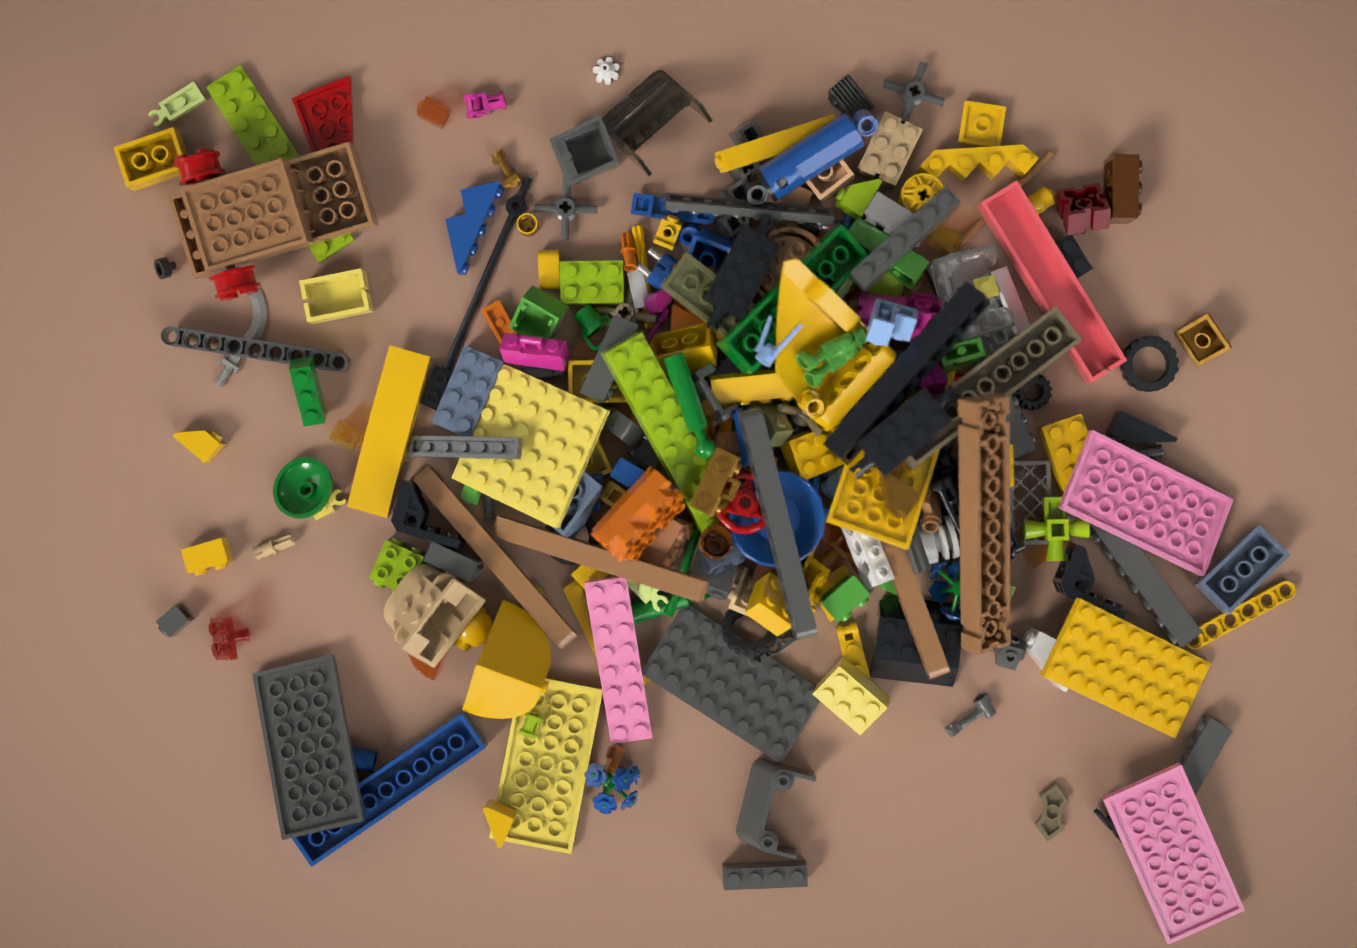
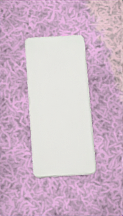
(637, 288)

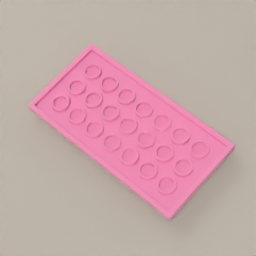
(1146, 503)
(1173, 853)

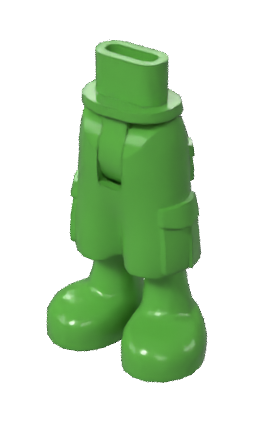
(834, 353)

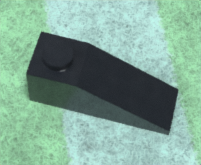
(1132, 430)

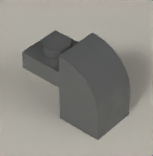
(622, 426)

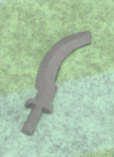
(254, 332)

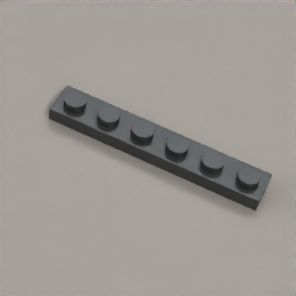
(466, 447)

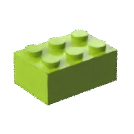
(592, 282)

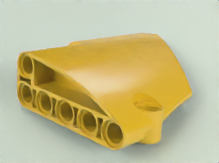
(823, 317)

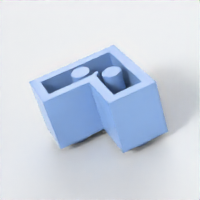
(890, 321)

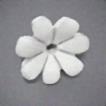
(607, 74)

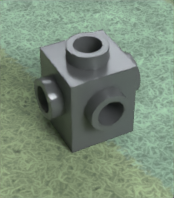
(1010, 655)

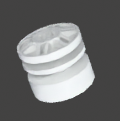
(940, 541)

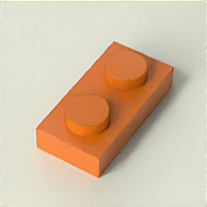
(498, 320)

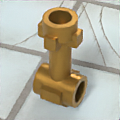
(511, 179)

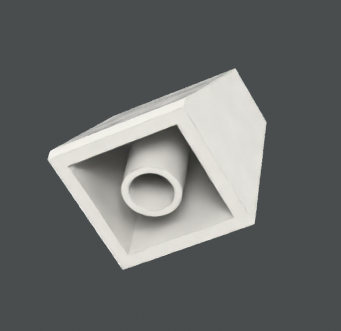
(1039, 647)

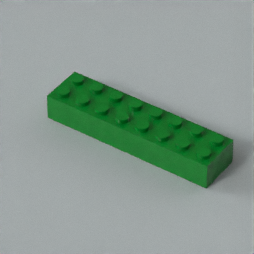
(828, 260)

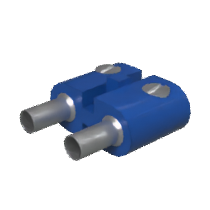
(661, 271)

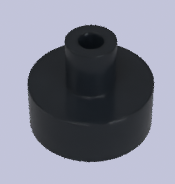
(164, 267)

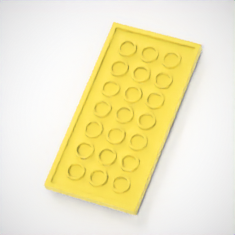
(547, 773)

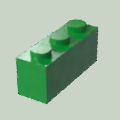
(308, 391)

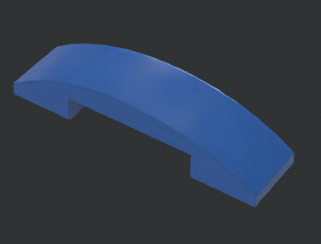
(654, 207)

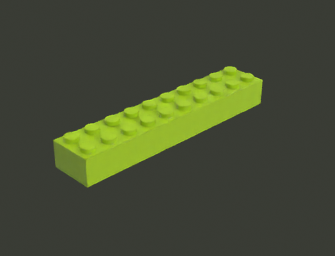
(660, 418)

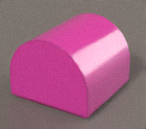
(657, 301)

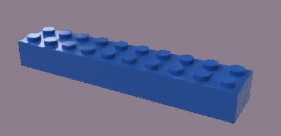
(401, 781)

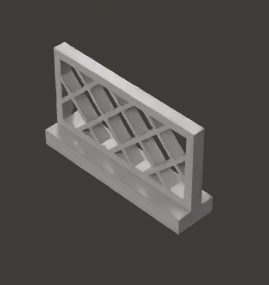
(1047, 486)

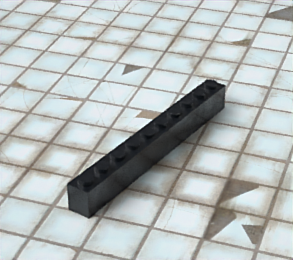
(908, 371)

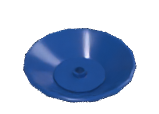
(805, 515)

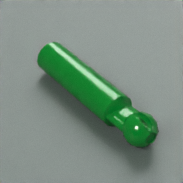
(689, 403)
(644, 611)

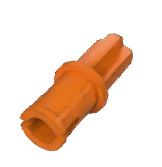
(628, 252)

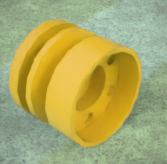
(910, 192)

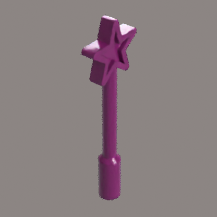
(660, 321)

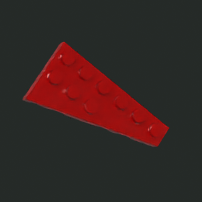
(327, 114)

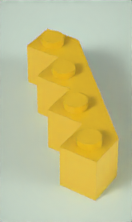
(986, 159)

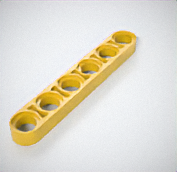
(1240, 617)

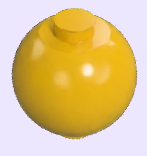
(475, 632)

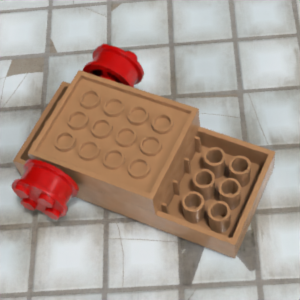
(265, 211)

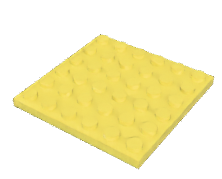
(556, 446)

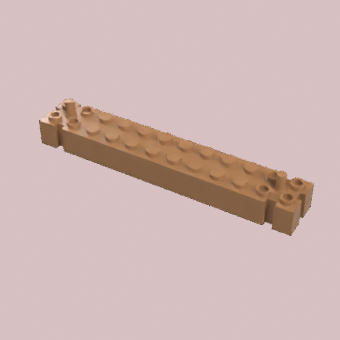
(984, 521)

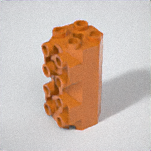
(636, 515)

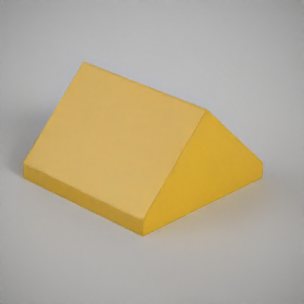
(499, 819)

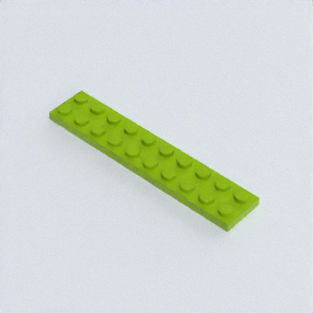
(261, 134)

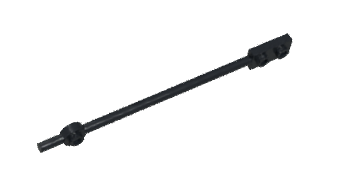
(442, 375)

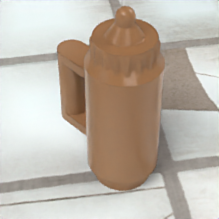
(931, 511)

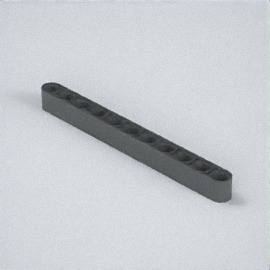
(777, 523)

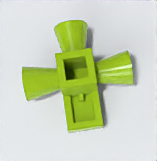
(1055, 528)

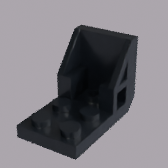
(412, 503)
(1079, 570)

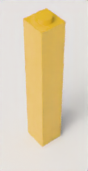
(766, 146)

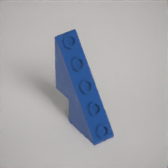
(467, 228)

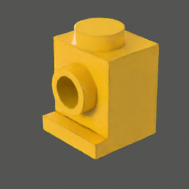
(668, 222)

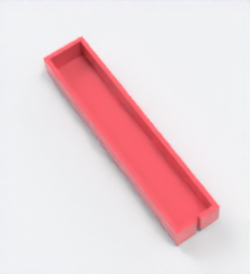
(1050, 278)

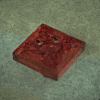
(226, 638)

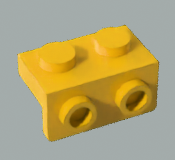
(816, 577)

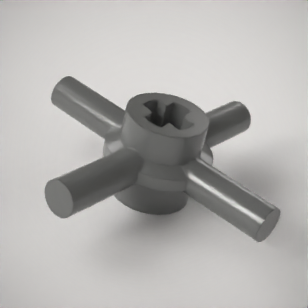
(906, 93)
(566, 217)

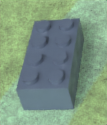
(467, 391)
(1242, 569)

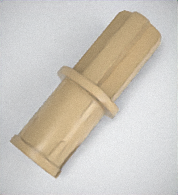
(274, 546)

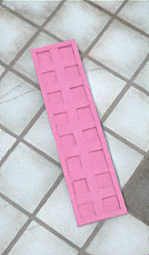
(618, 659)

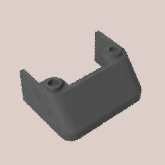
(762, 781)

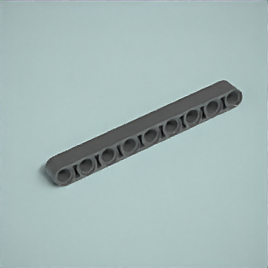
(246, 346)

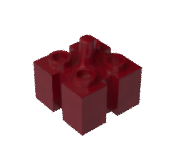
(1083, 209)

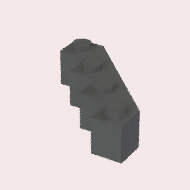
(727, 224)

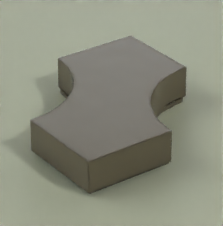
(1052, 804)

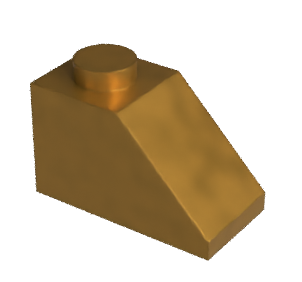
(898, 496)

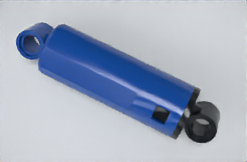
(810, 157)

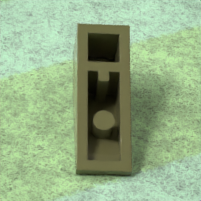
(776, 423)

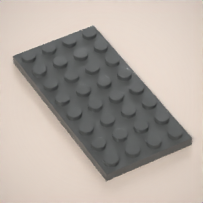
(756, 704)
(308, 747)

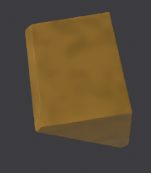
(1203, 339)

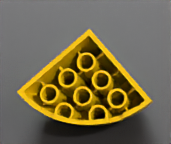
(510, 666)

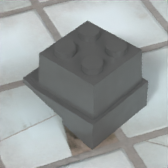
(584, 151)

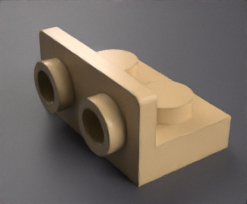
(741, 594)

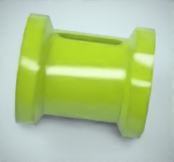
(531, 725)

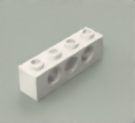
(869, 558)

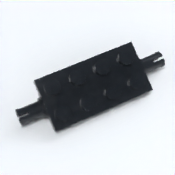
(741, 272)
(904, 432)

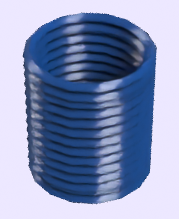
(364, 758)

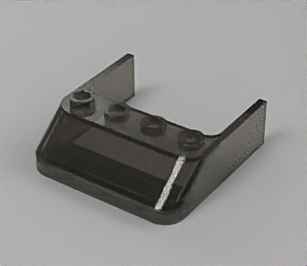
(646, 111)

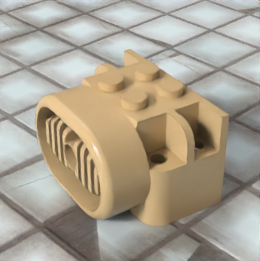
(430, 612)

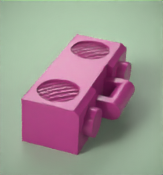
(534, 351)

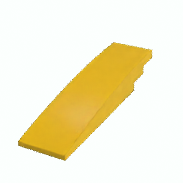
(389, 431)

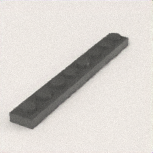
(741, 208)

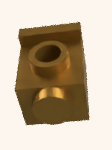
(612, 493)

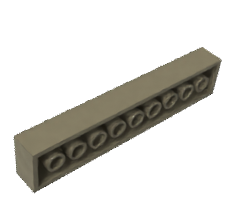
(1006, 372)

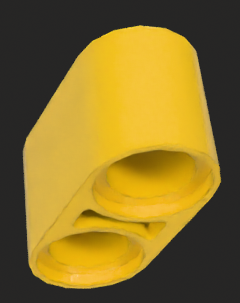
(549, 269)

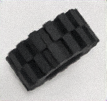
(1041, 400)

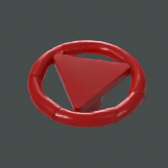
(744, 504)

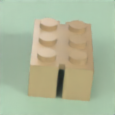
(889, 150)

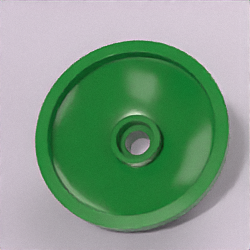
(293, 484)

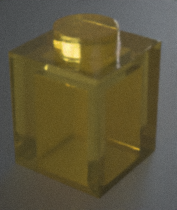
(945, 239)

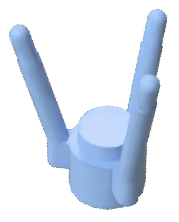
(768, 353)

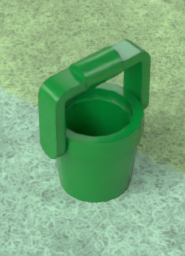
(590, 323)

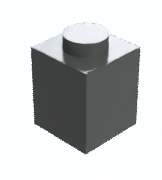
(174, 620)

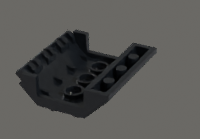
(897, 653)

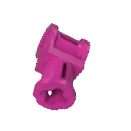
(483, 104)

